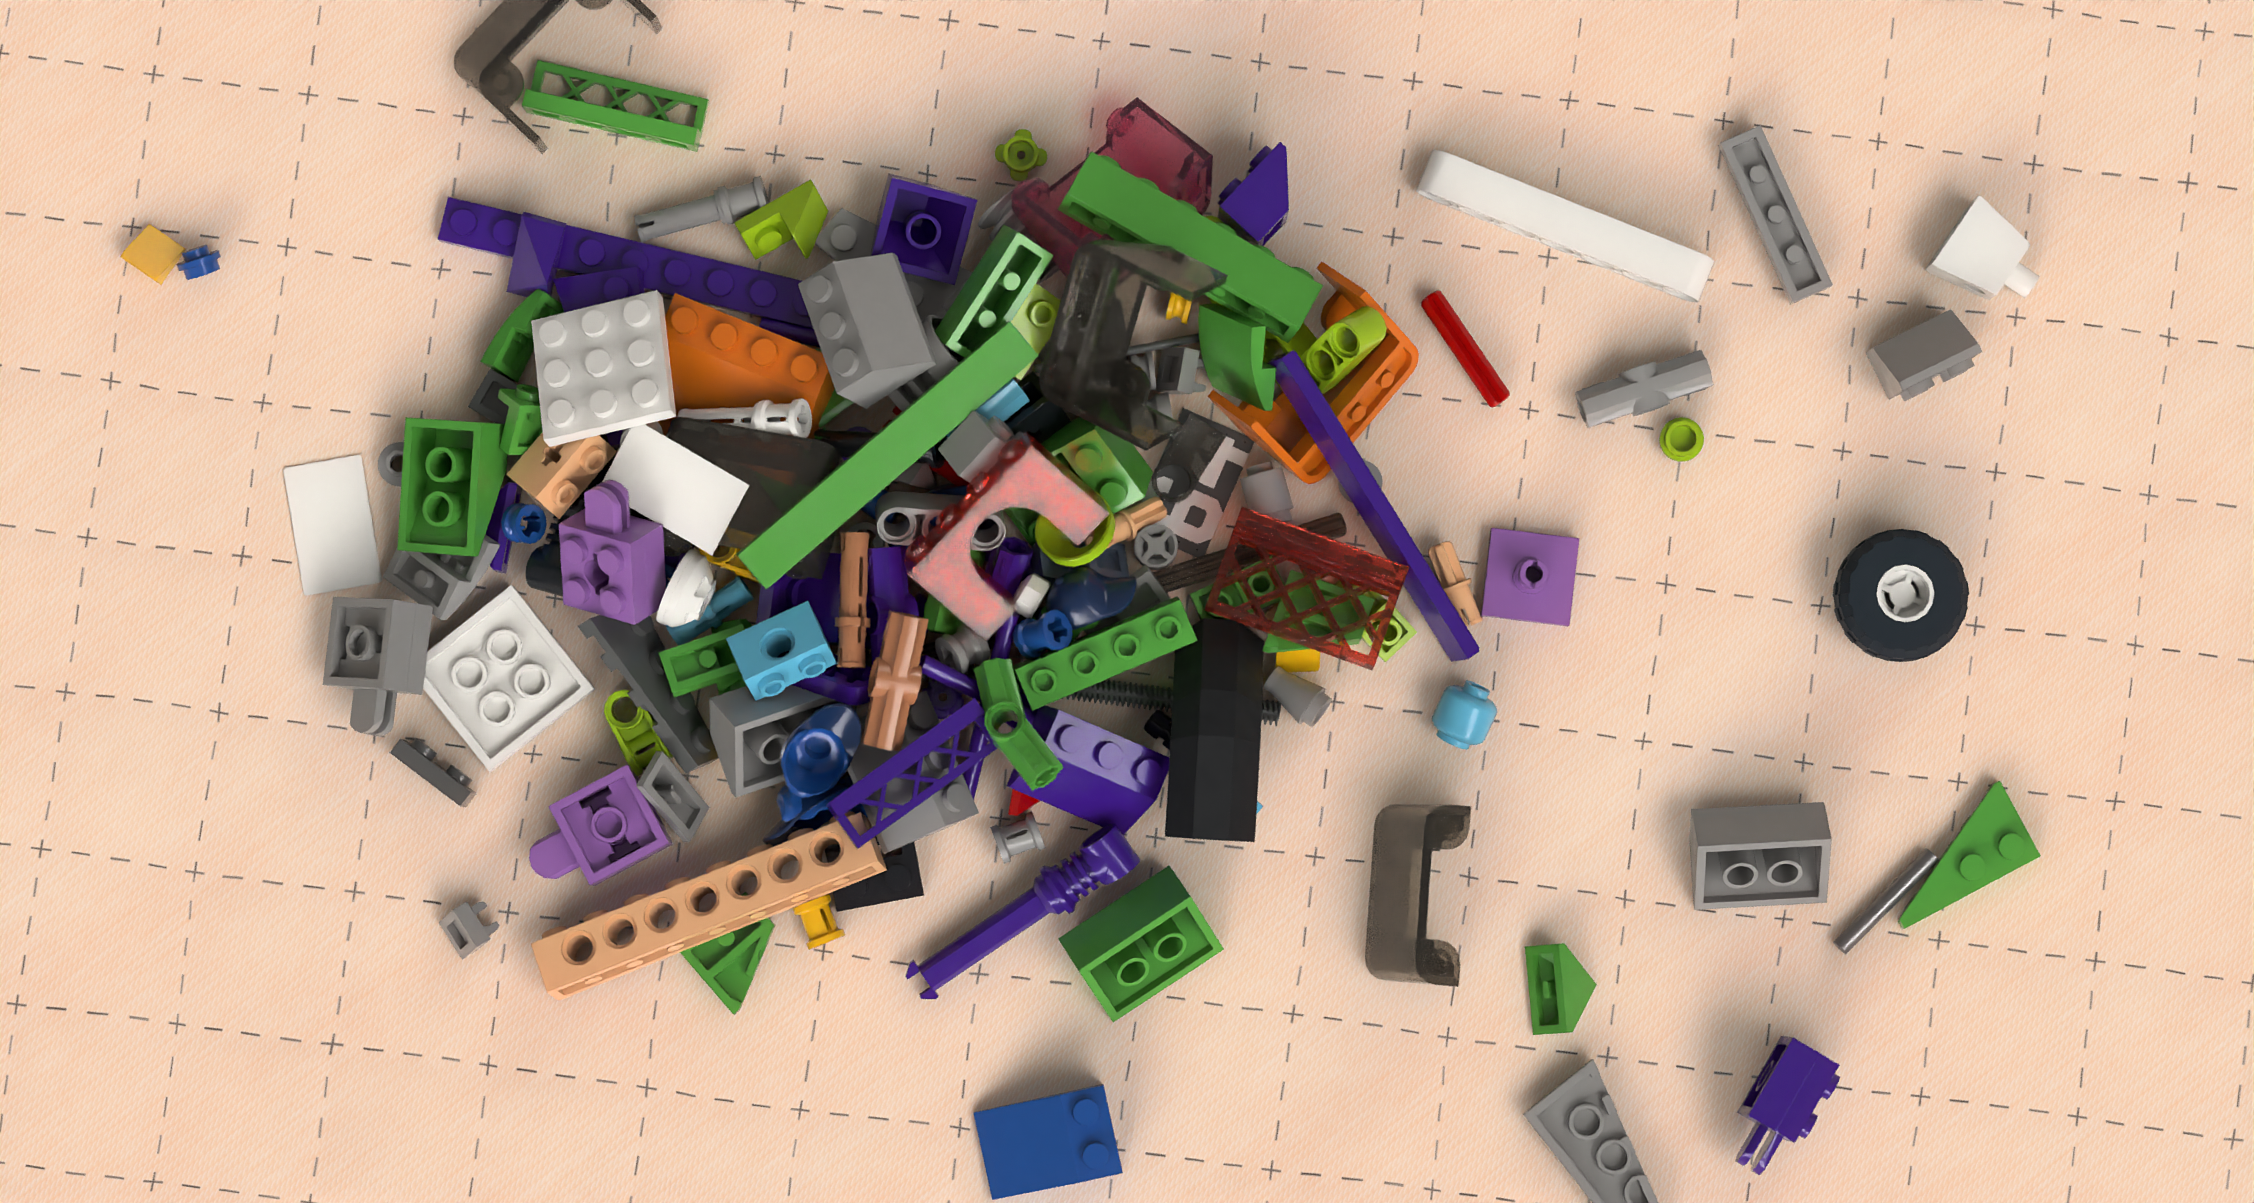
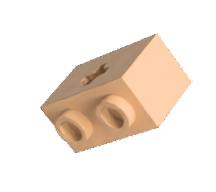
(560, 472)

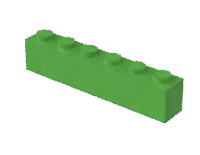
(1138, 212)

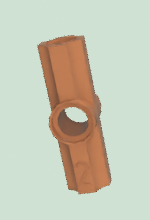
(894, 681)

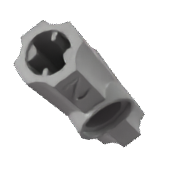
(1644, 388)

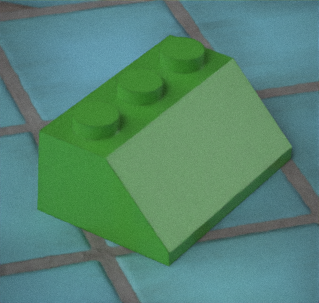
(1141, 943)

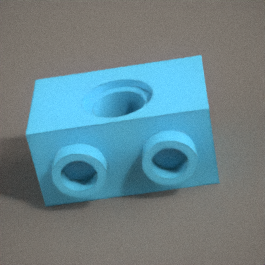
(760, 645)

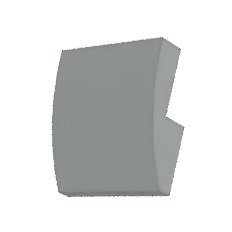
(439, 578)

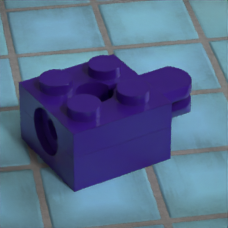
(1785, 1098)

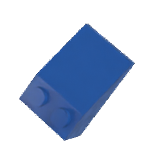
(1048, 1142)

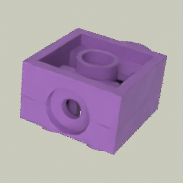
(611, 558)
(601, 830)

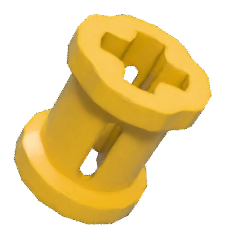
(818, 921)

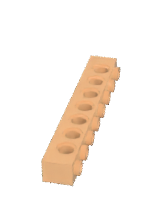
(558, 947)

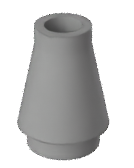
(1298, 696)

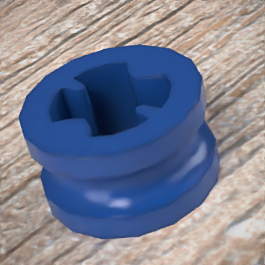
(512, 523)

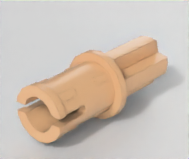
(1134, 519)
(1454, 581)

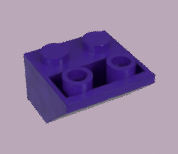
(1259, 202)

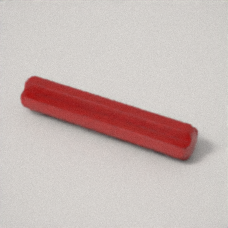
(1465, 348)

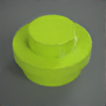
(1681, 439)

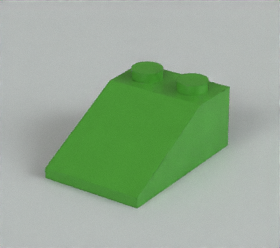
(449, 485)

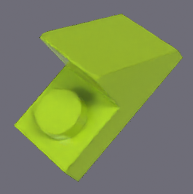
(793, 215)

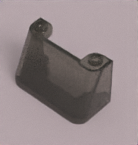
(778, 475)
(1400, 893)

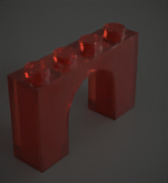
(1021, 478)

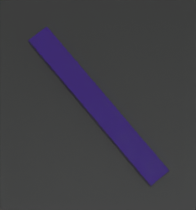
(1373, 505)

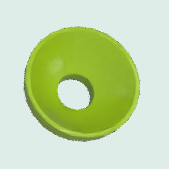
(1060, 547)

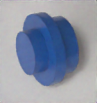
(199, 262)

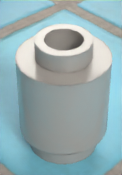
(1267, 491)

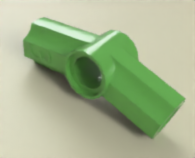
(1023, 745)

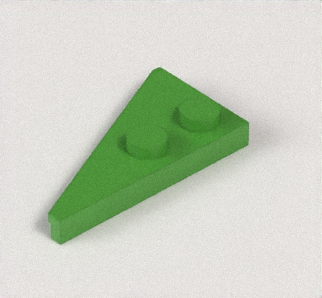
(1984, 850)

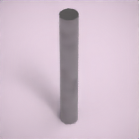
(1885, 901)

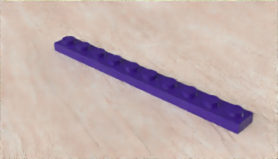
(663, 269)

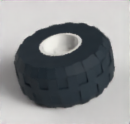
(1900, 595)

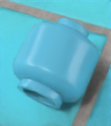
(1464, 715)

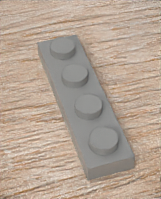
(1775, 214)

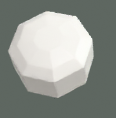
(1030, 594)

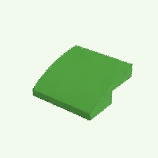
(1234, 355)

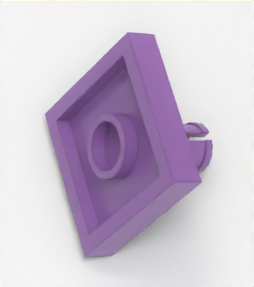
(1529, 577)

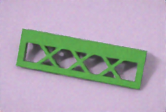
(609, 118)

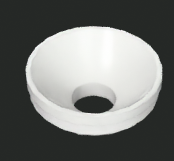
(687, 591)

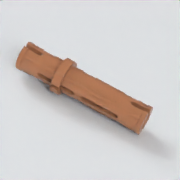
(853, 595)

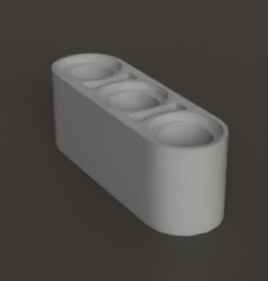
(919, 511)

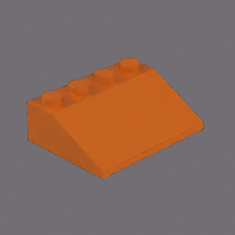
(738, 364)

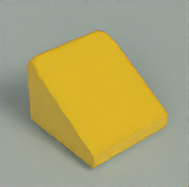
(153, 253)
(1298, 660)

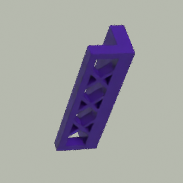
(901, 762)

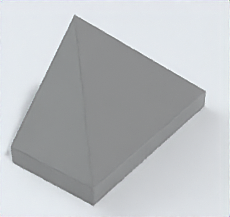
(672, 796)

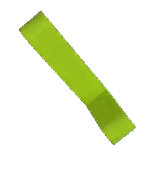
(1336, 350)

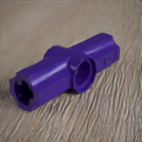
(886, 591)

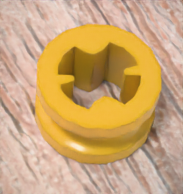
(1178, 307)

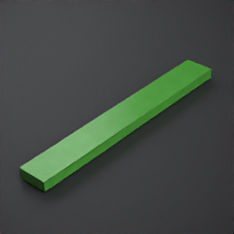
(887, 455)

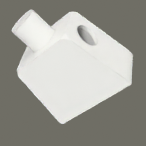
(1984, 254)

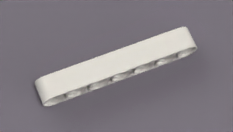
(1565, 226)

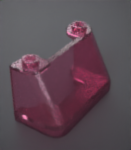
(1142, 146)

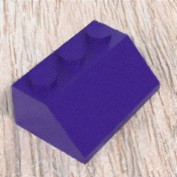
(1102, 773)

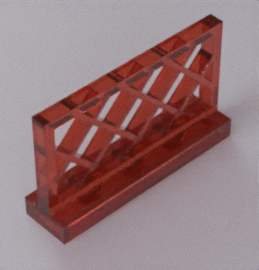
(1319, 554)

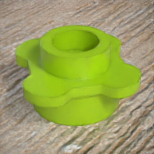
(1022, 142)

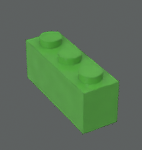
(993, 291)

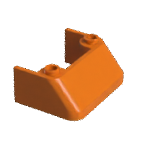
(1353, 400)

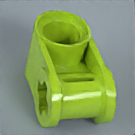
(634, 735)

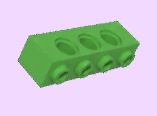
(1105, 653)

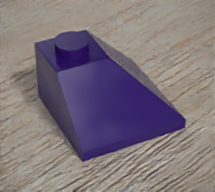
(923, 227)

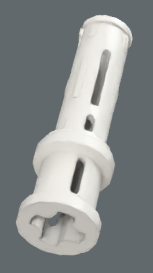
(763, 416)

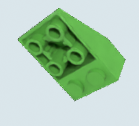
(1101, 461)

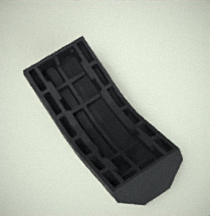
(1216, 734)

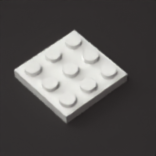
(603, 368)
(502, 678)

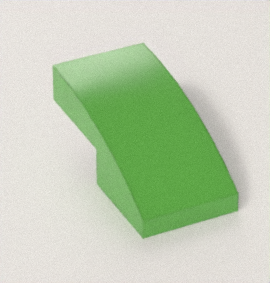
(514, 340)

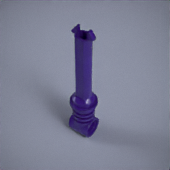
(1103, 858)

